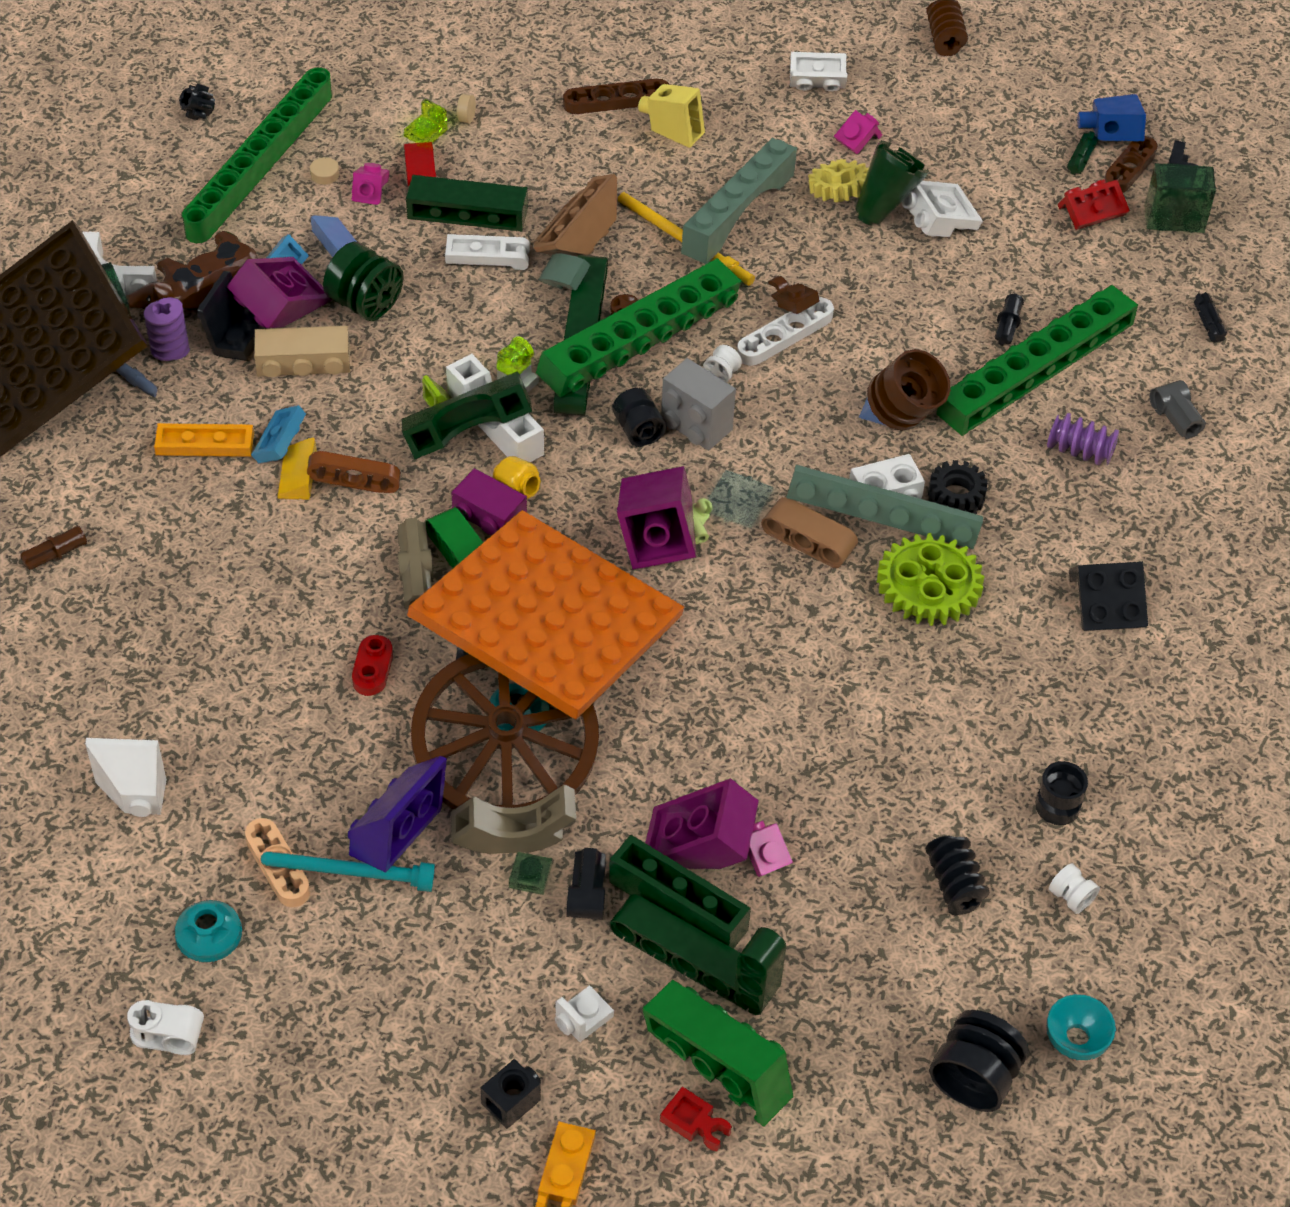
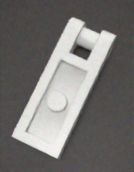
(487, 250)

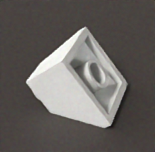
(129, 773)

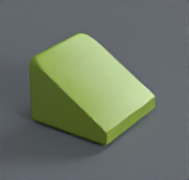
(433, 392)

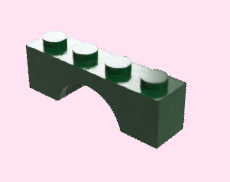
(492, 402)

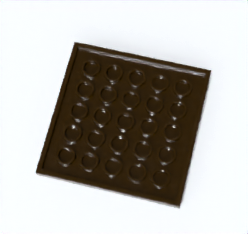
(57, 332)

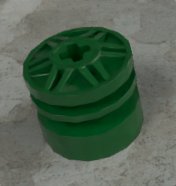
(363, 281)

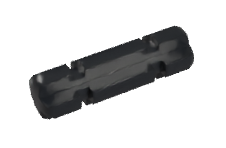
(1210, 317)

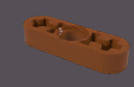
(323, 467)

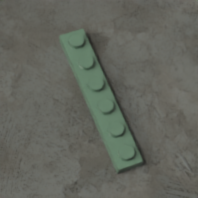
(884, 506)

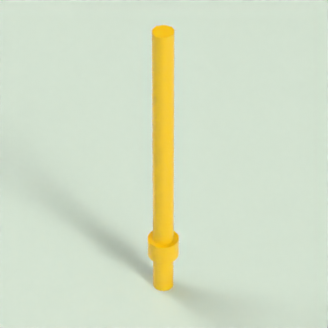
(676, 232)

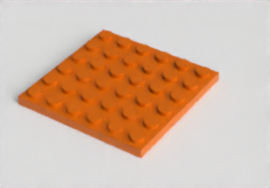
(546, 613)

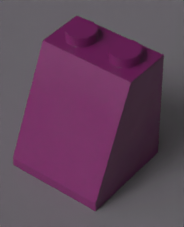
(657, 517)

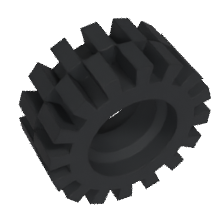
(961, 476)

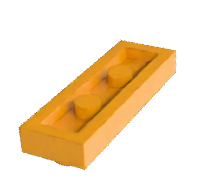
(204, 439)

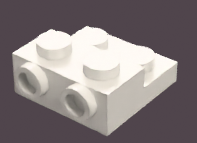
(941, 209)

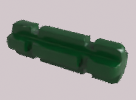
(1082, 153)

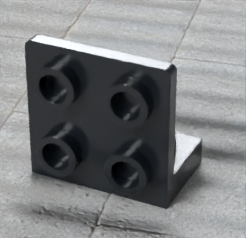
(227, 323)
(1111, 595)

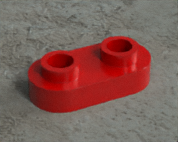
(372, 662)

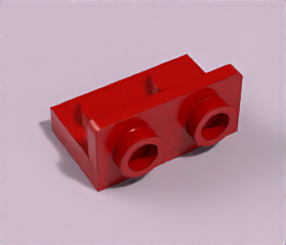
(1095, 204)

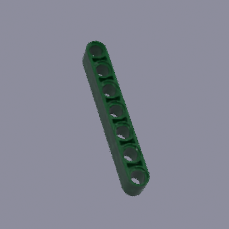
(583, 312)

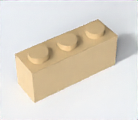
(302, 351)

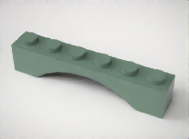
(711, 224)

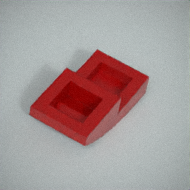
(419, 160)

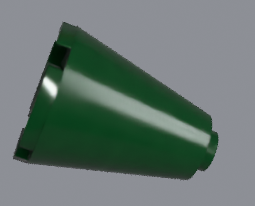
(888, 182)

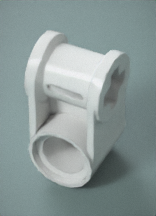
(168, 1027)

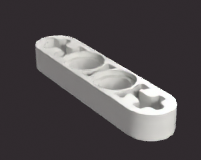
(787, 333)

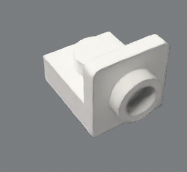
(582, 1014)

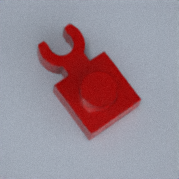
(692, 1116)

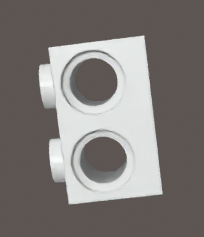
(893, 474)

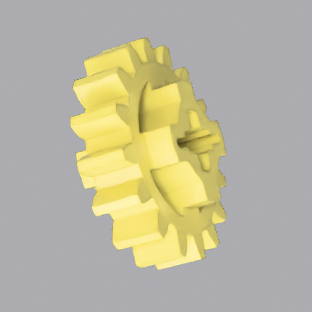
(838, 180)

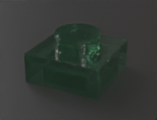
(530, 873)

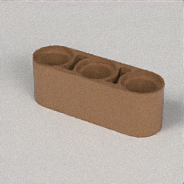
(809, 532)

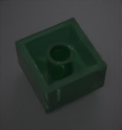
(1180, 198)

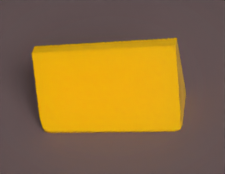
(294, 479)

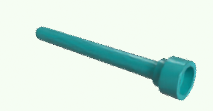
(419, 876)

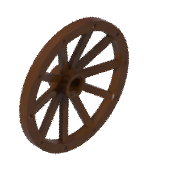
(498, 738)

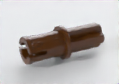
(53, 548)

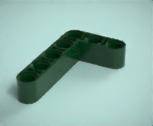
(742, 978)

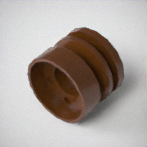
(908, 389)

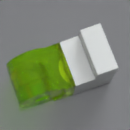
(517, 358)

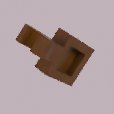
(794, 297)

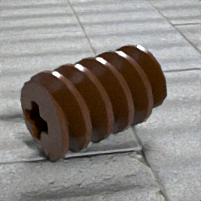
(947, 26)

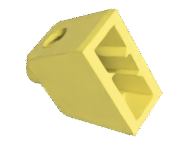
(675, 113)

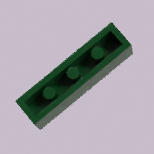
(467, 203)
(652, 875)

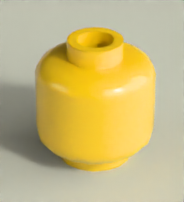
(518, 475)

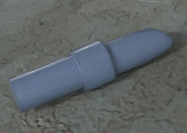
(137, 379)

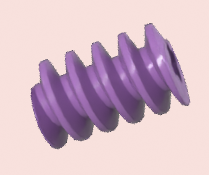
(166, 329)
(1083, 439)

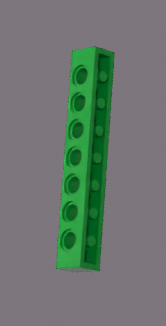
(638, 327)
(1037, 359)

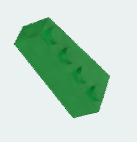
(722, 1049)

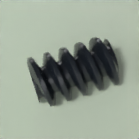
(957, 873)

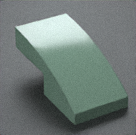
(564, 271)

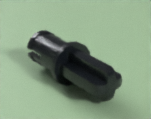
(1009, 319)

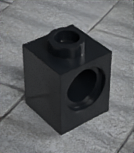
(507, 1107)

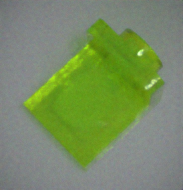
(428, 125)

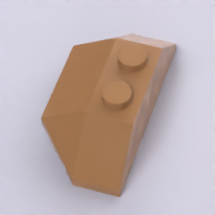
(581, 220)

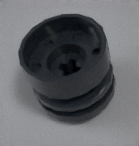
(979, 1060)

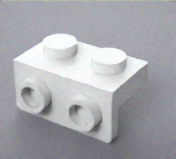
(818, 70)

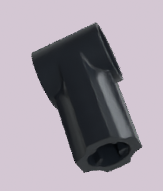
(587, 892)

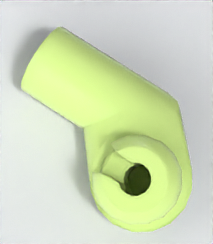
(700, 515)

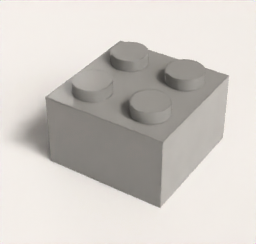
(698, 404)

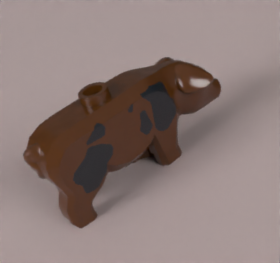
(194, 280)

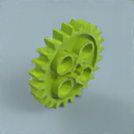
(930, 579)

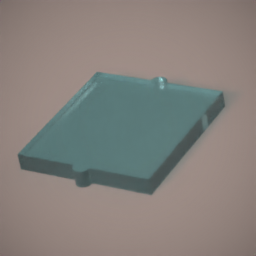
(739, 498)

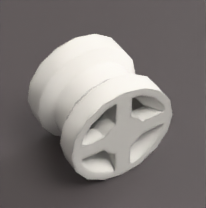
(723, 362)

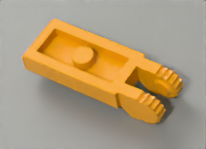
(566, 1165)

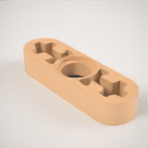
(277, 877)

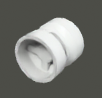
(1074, 888)

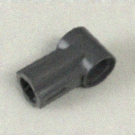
(1176, 404)

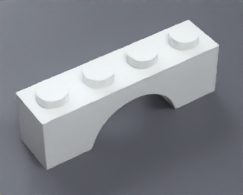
(517, 437)

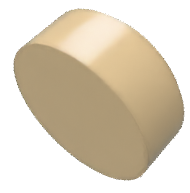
(466, 108)
(324, 170)

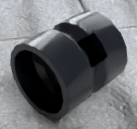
(639, 417)
(1061, 793)

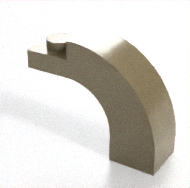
(513, 830)

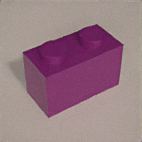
(487, 501)

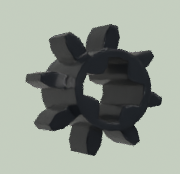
(197, 102)

